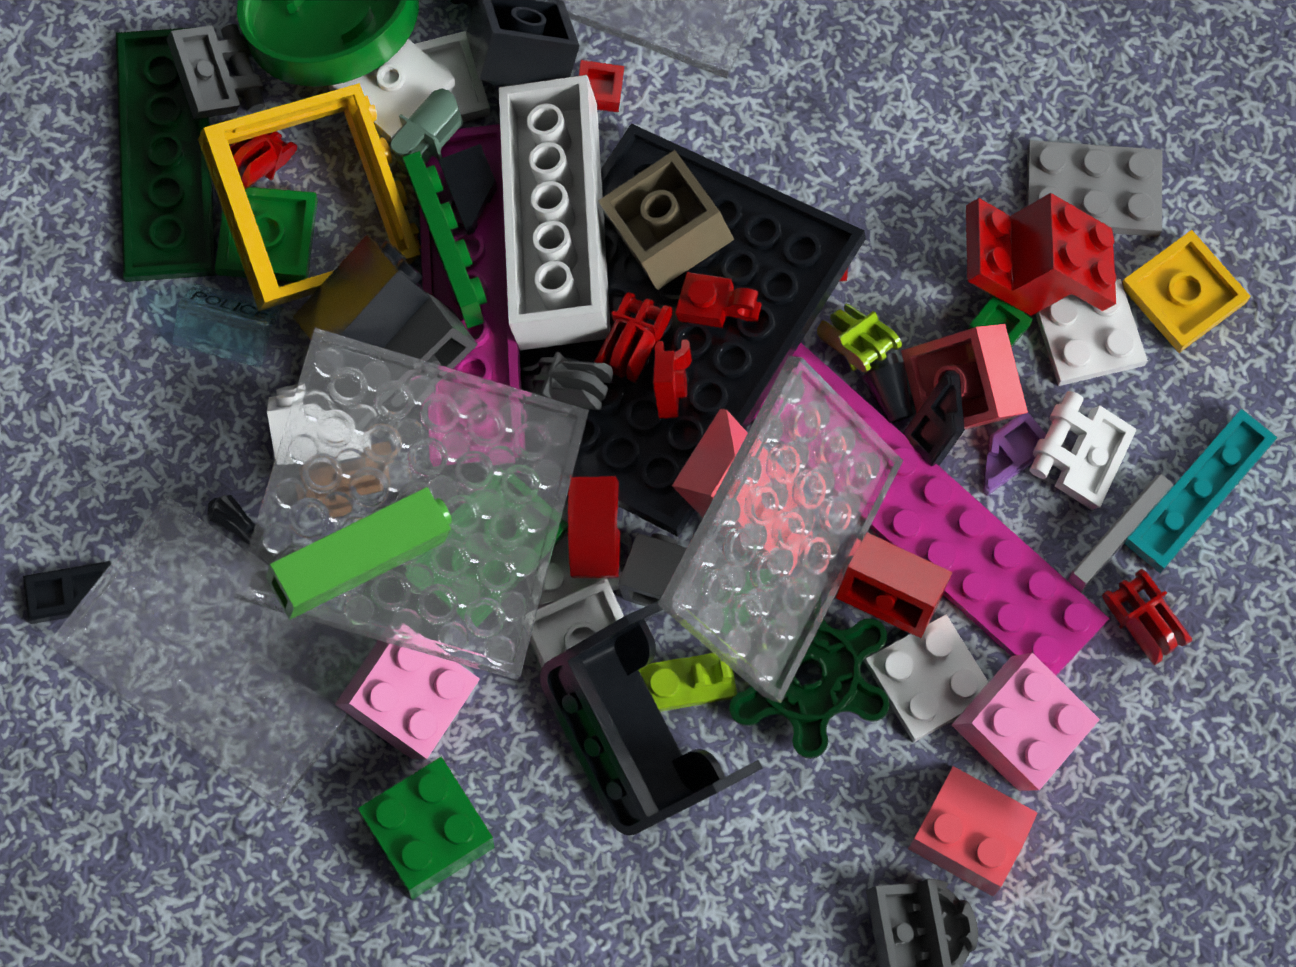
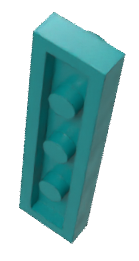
(1200, 490)

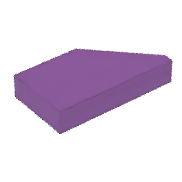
(1010, 451)

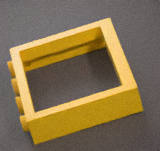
(236, 207)

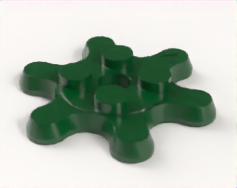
(839, 690)

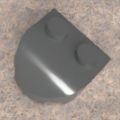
(921, 925)

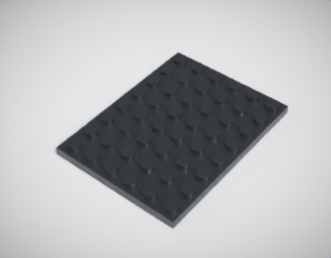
(778, 249)

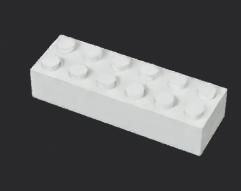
(553, 213)

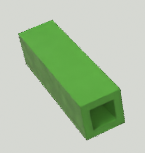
(359, 552)

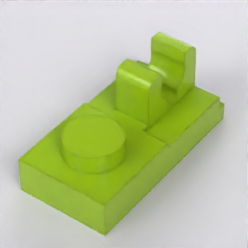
(689, 681)

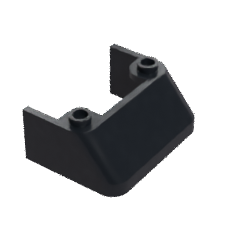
(621, 731)

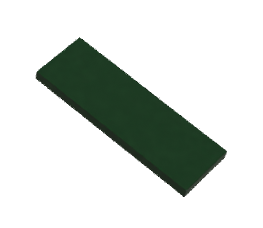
(162, 166)

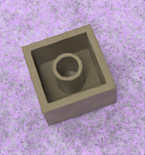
(666, 220)

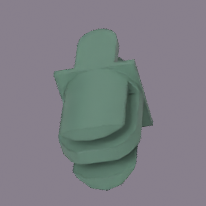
(427, 128)

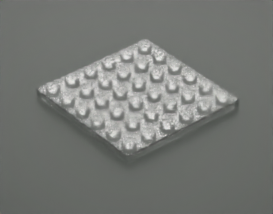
(386, 426)

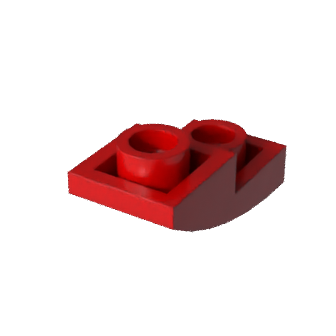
(593, 527)

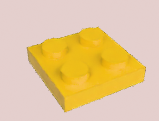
(1185, 291)

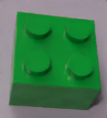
(426, 827)

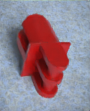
(261, 156)
(633, 339)
(1151, 623)

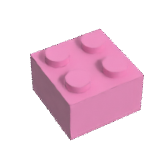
(407, 697)
(1025, 722)

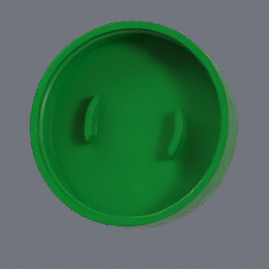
(325, 39)

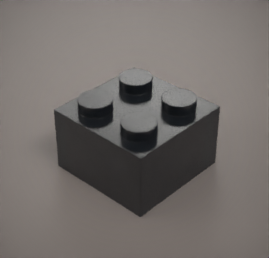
(521, 41)

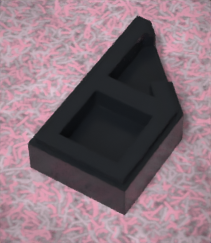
(469, 183)
(938, 421)
(59, 592)

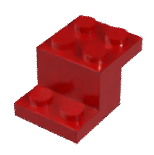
(1040, 254)

